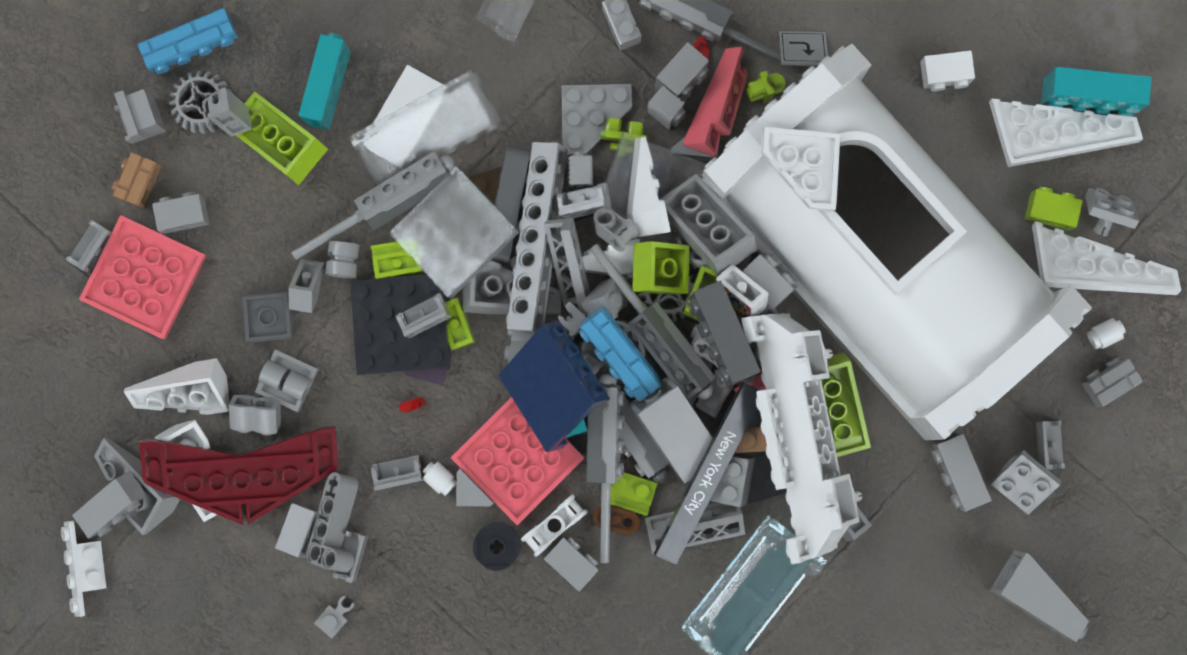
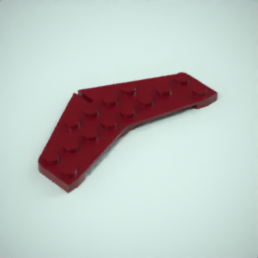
(226, 480)

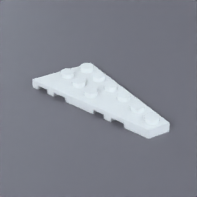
(1053, 132)
(1094, 266)

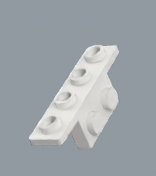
(85, 567)

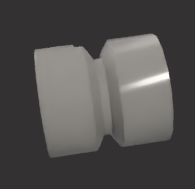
(342, 259)

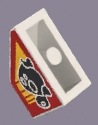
(744, 294)

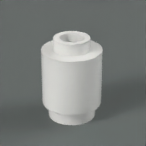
(1106, 333)
(439, 478)

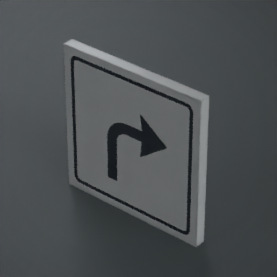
(802, 48)

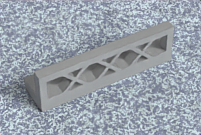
(573, 262)
(715, 516)

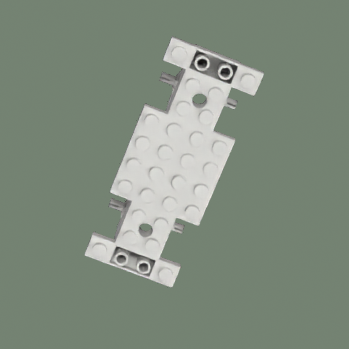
(801, 434)

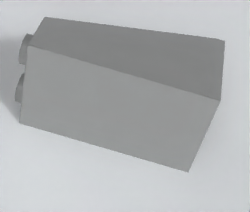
(673, 428)
(1037, 595)

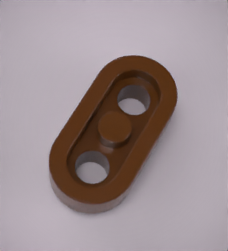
(617, 517)

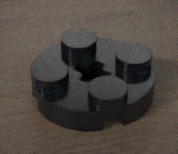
(487, 556)

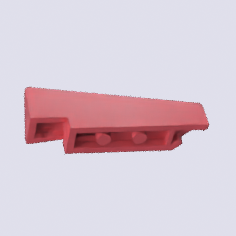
(718, 105)

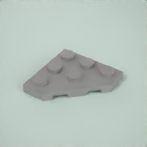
(587, 110)

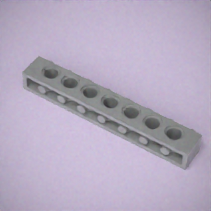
(539, 273)

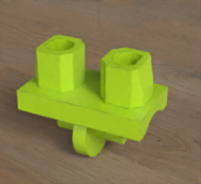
(765, 87)
(613, 133)

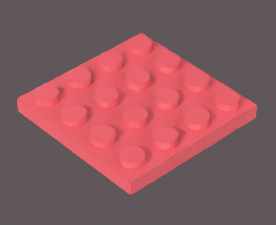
(142, 277)
(513, 464)

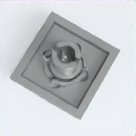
(1110, 209)

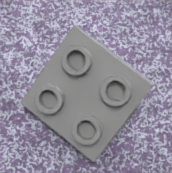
(286, 380)
(1025, 482)

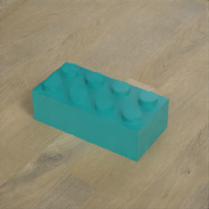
(1096, 91)

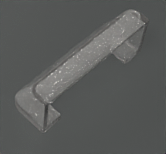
(426, 125)

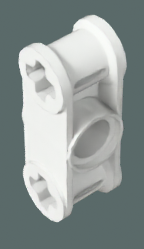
(542, 533)

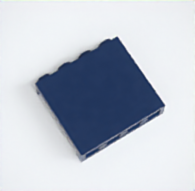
(552, 385)

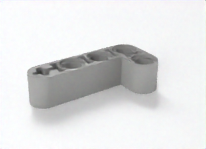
(331, 523)

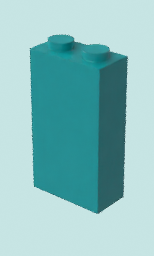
(324, 81)

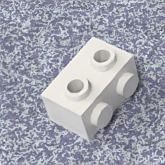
(947, 70)

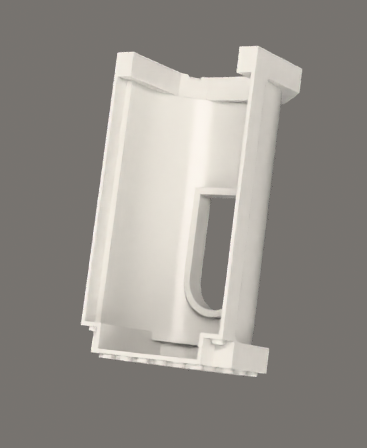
(956, 322)

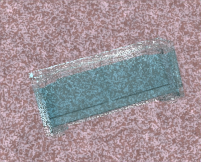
(748, 592)

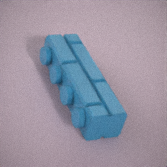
(187, 41)
(620, 353)

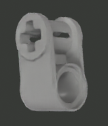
(616, 231)

